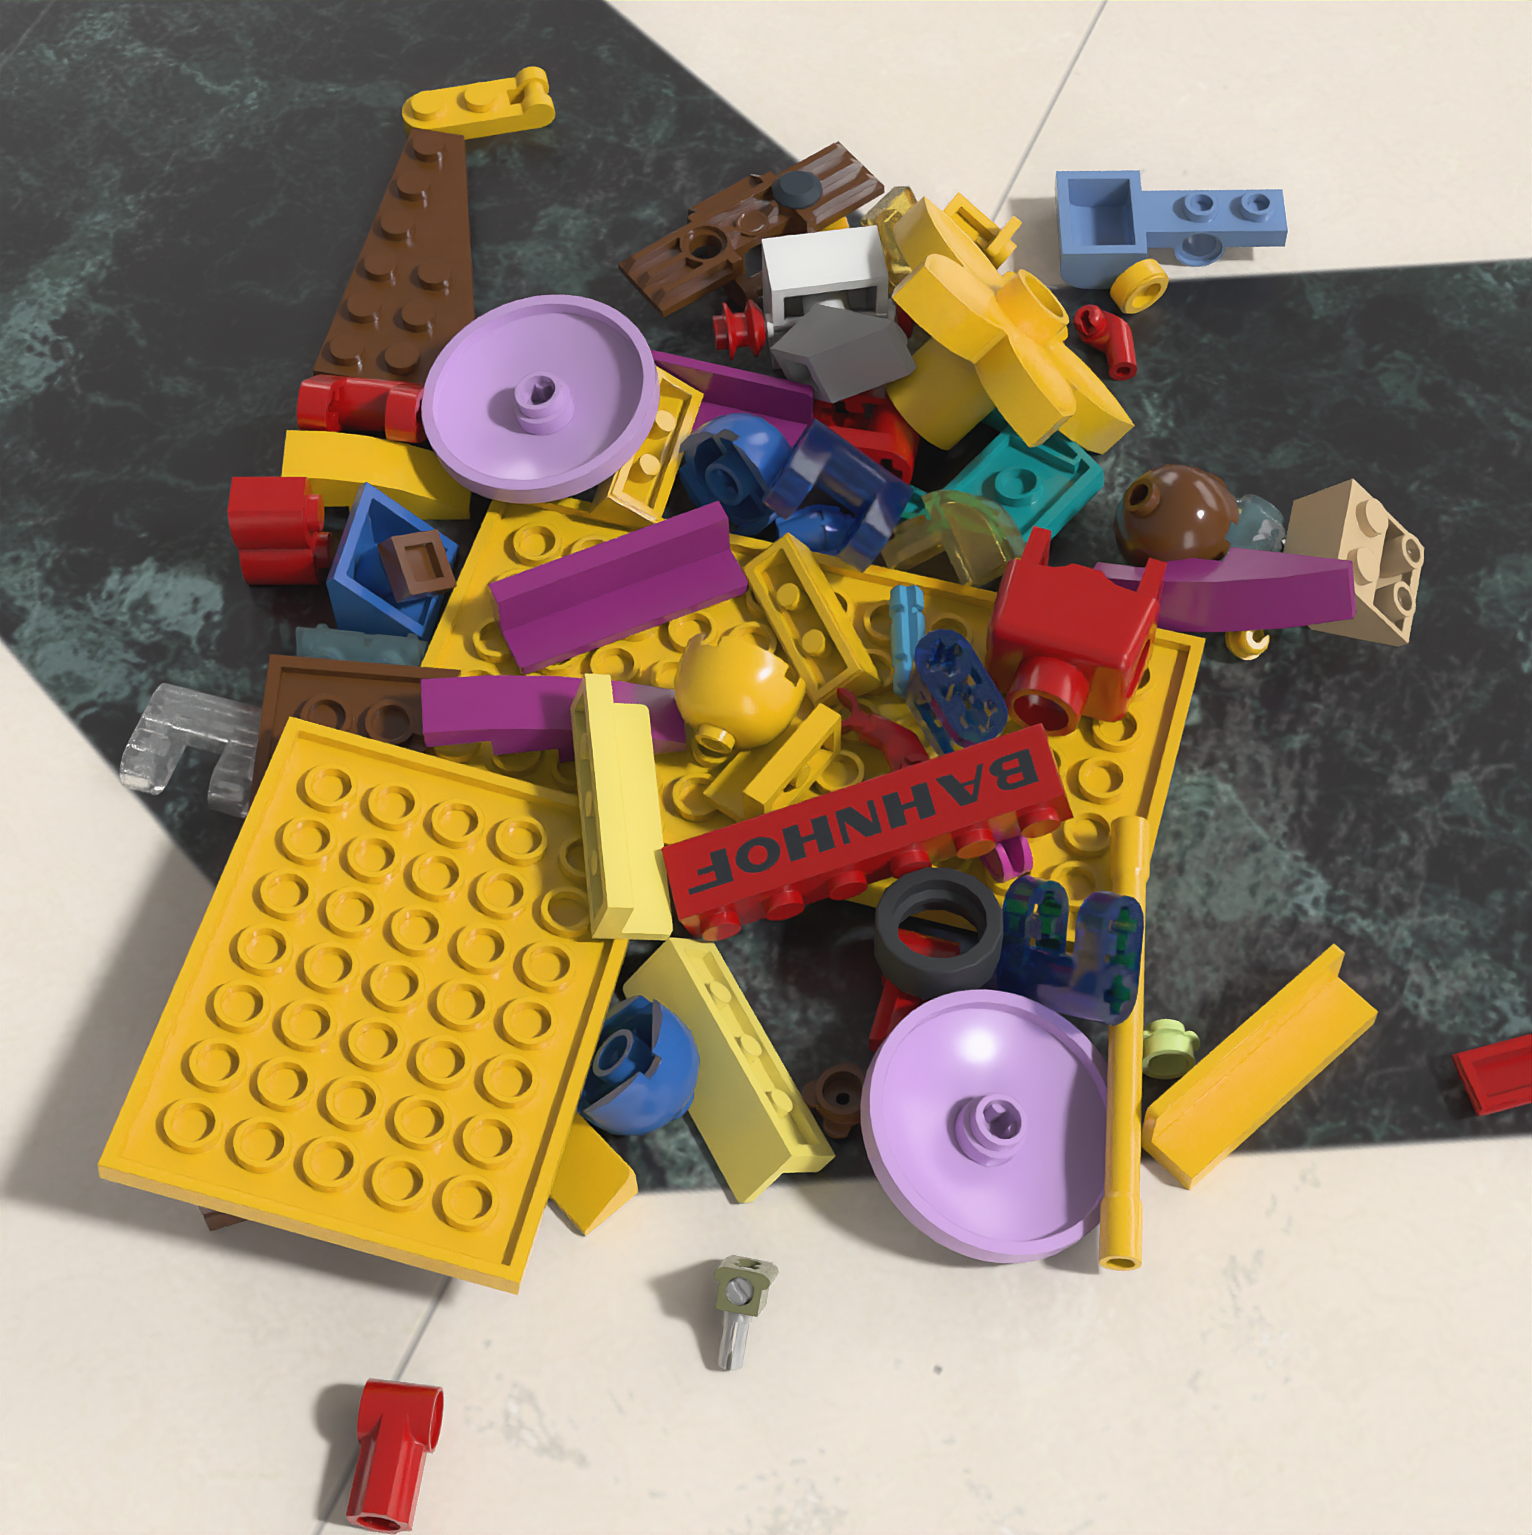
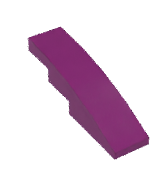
(1248, 591)
(532, 713)

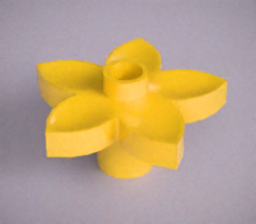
(990, 346)

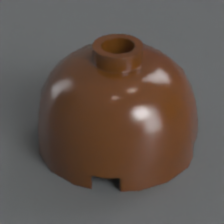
(1174, 516)

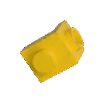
(984, 233)

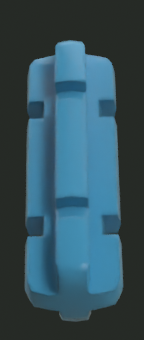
(905, 631)

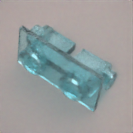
(360, 647)

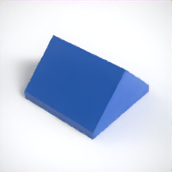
(358, 579)

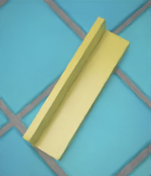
(619, 815)
(742, 1091)

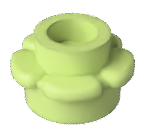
(1168, 1049)

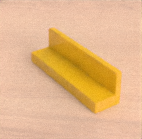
(1255, 1071)

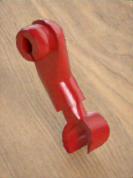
(897, 743)

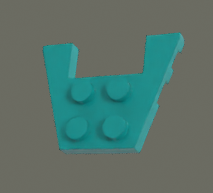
(1033, 484)

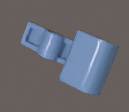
(1111, 222)

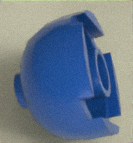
(734, 464)
(640, 1069)

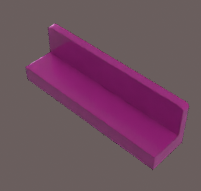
(732, 390)
(617, 588)

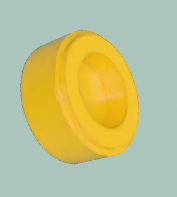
(1139, 286)

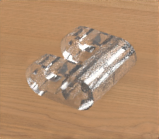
(202, 721)

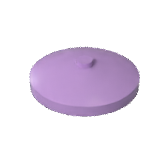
(540, 399)
(989, 1125)

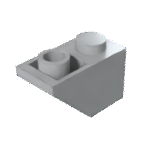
(843, 352)

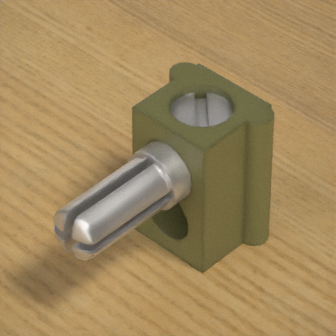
(740, 1295)

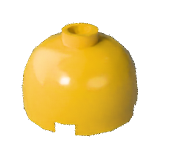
(735, 694)

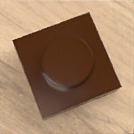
(416, 565)

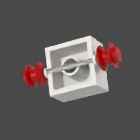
(810, 269)

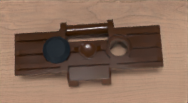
(738, 218)

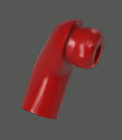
(1110, 336)

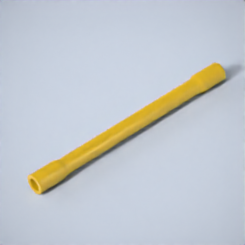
(1121, 1206)

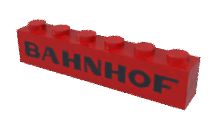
(867, 834)

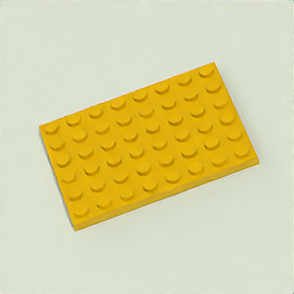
(380, 1012)

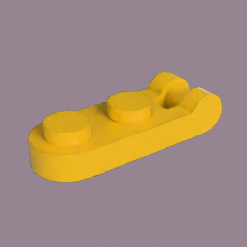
(483, 106)

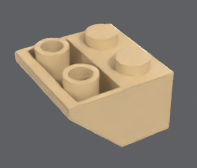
(1385, 557)

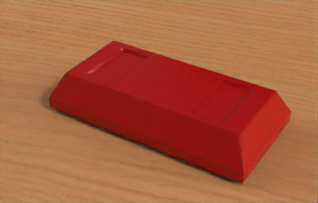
(1497, 1074)

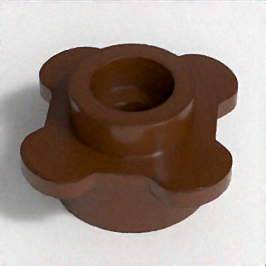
(822, 1094)

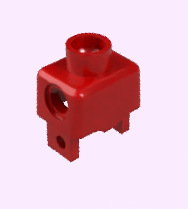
(1069, 639)

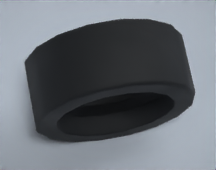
(937, 890)

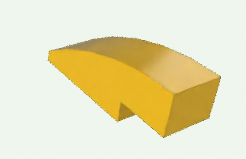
(403, 472)

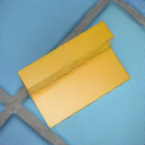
(780, 771)

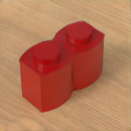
(279, 530)

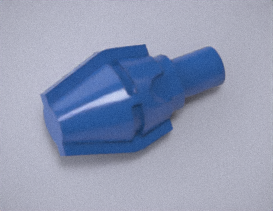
(817, 527)

